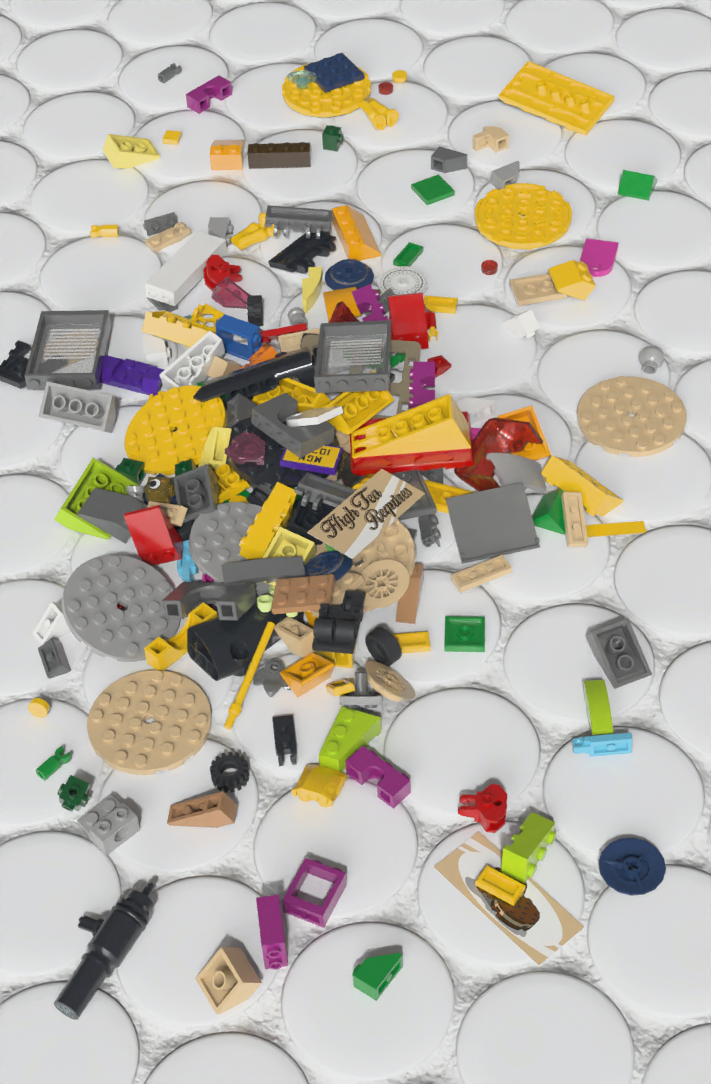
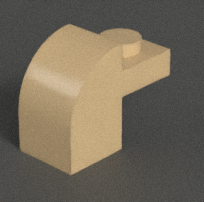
(491, 137)

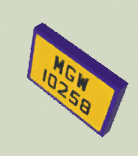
(322, 460)

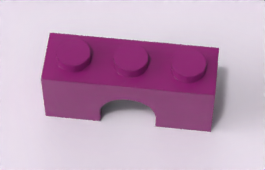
(215, 88)
(366, 301)
(423, 376)
(367, 765)

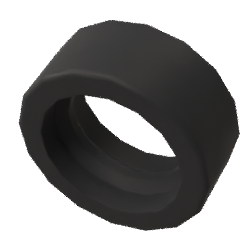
(383, 646)

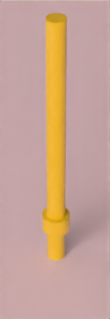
(235, 708)

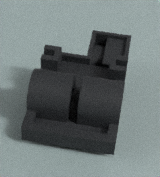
(339, 625)

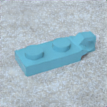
(186, 566)
(603, 744)

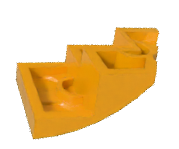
(333, 297)

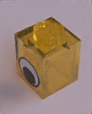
(159, 489)

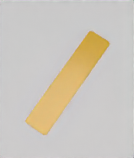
(615, 529)

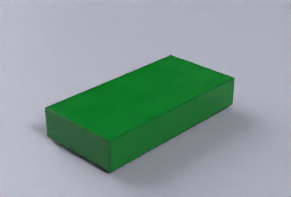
(408, 255)

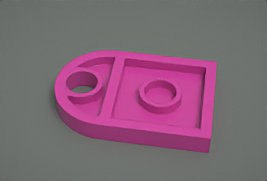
(599, 255)

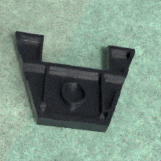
(14, 368)

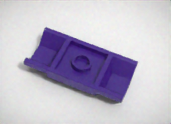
(131, 375)

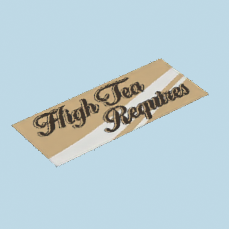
(366, 513)

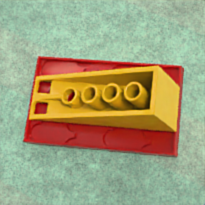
(416, 439)

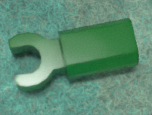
(53, 763)

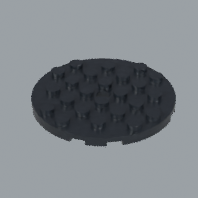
(271, 471)

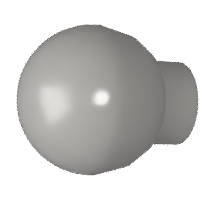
(651, 359)

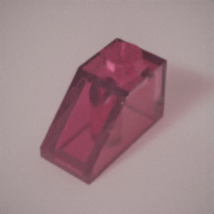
(230, 294)

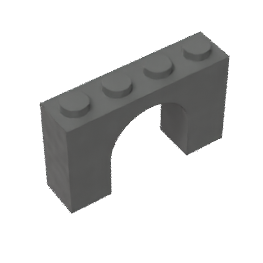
(298, 440)
(231, 600)

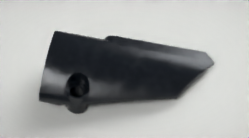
(260, 376)
(229, 645)

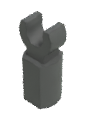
(169, 73)

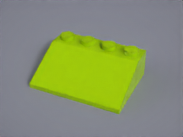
(95, 476)

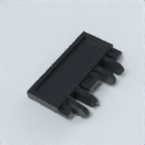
(299, 253)

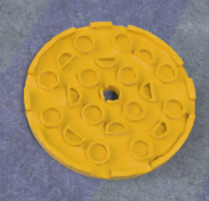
(317, 103)
(544, 222)
(151, 429)

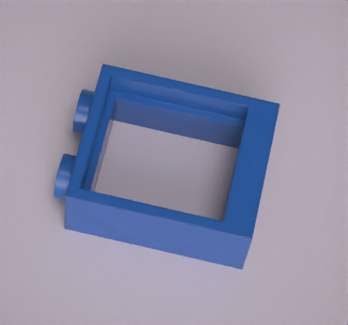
(229, 325)

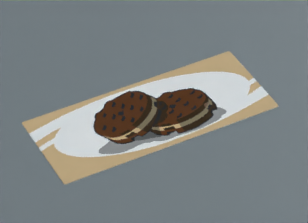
(536, 919)

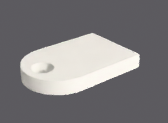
(313, 416)

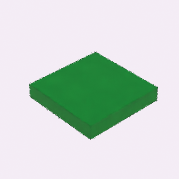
(432, 189)
(464, 634)

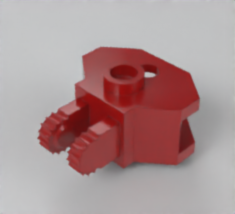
(217, 270)
(486, 807)

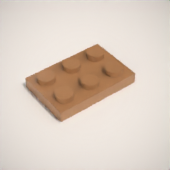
(302, 593)

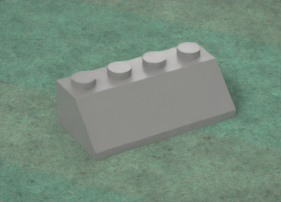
(78, 407)

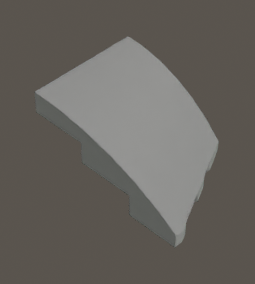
(517, 469)

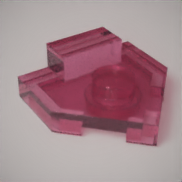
(247, 448)

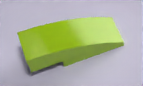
(598, 707)

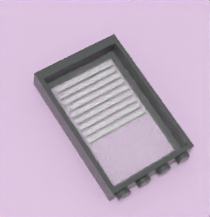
(68, 349)
(353, 357)

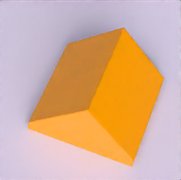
(307, 673)

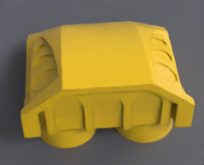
(229, 483)
(320, 785)

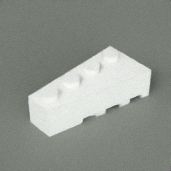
(194, 363)

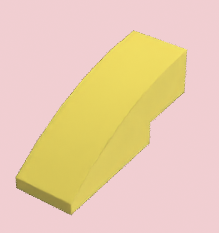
(311, 287)
(214, 448)

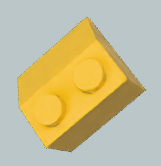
(572, 279)

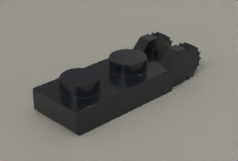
(284, 738)

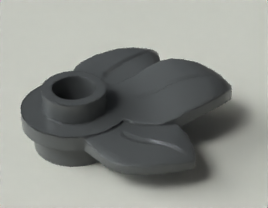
(270, 679)

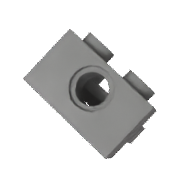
(109, 824)

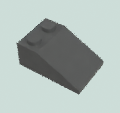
(197, 491)
(107, 511)
(619, 653)

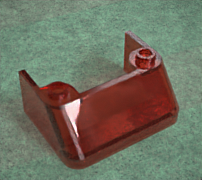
(495, 436)

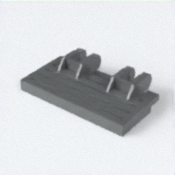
(298, 219)
(321, 489)

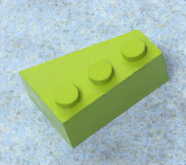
(347, 735)
(528, 847)

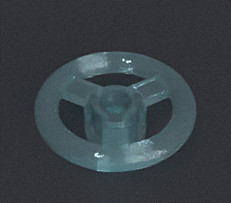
(302, 78)

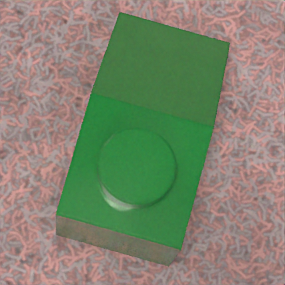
(376, 974)

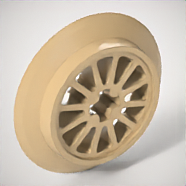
(395, 576)
(388, 682)

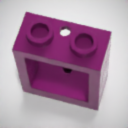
(309, 911)
(271, 932)

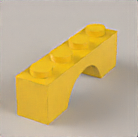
(165, 652)

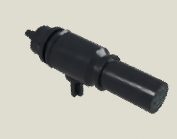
(106, 950)

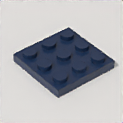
(334, 72)

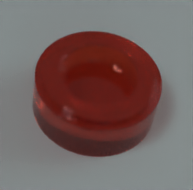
(385, 88)
(489, 267)

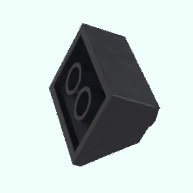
(305, 518)

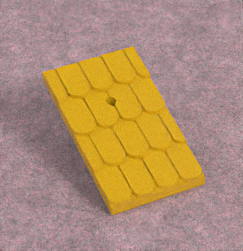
(556, 98)

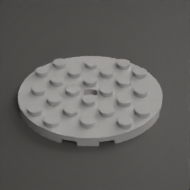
(217, 537)
(92, 609)

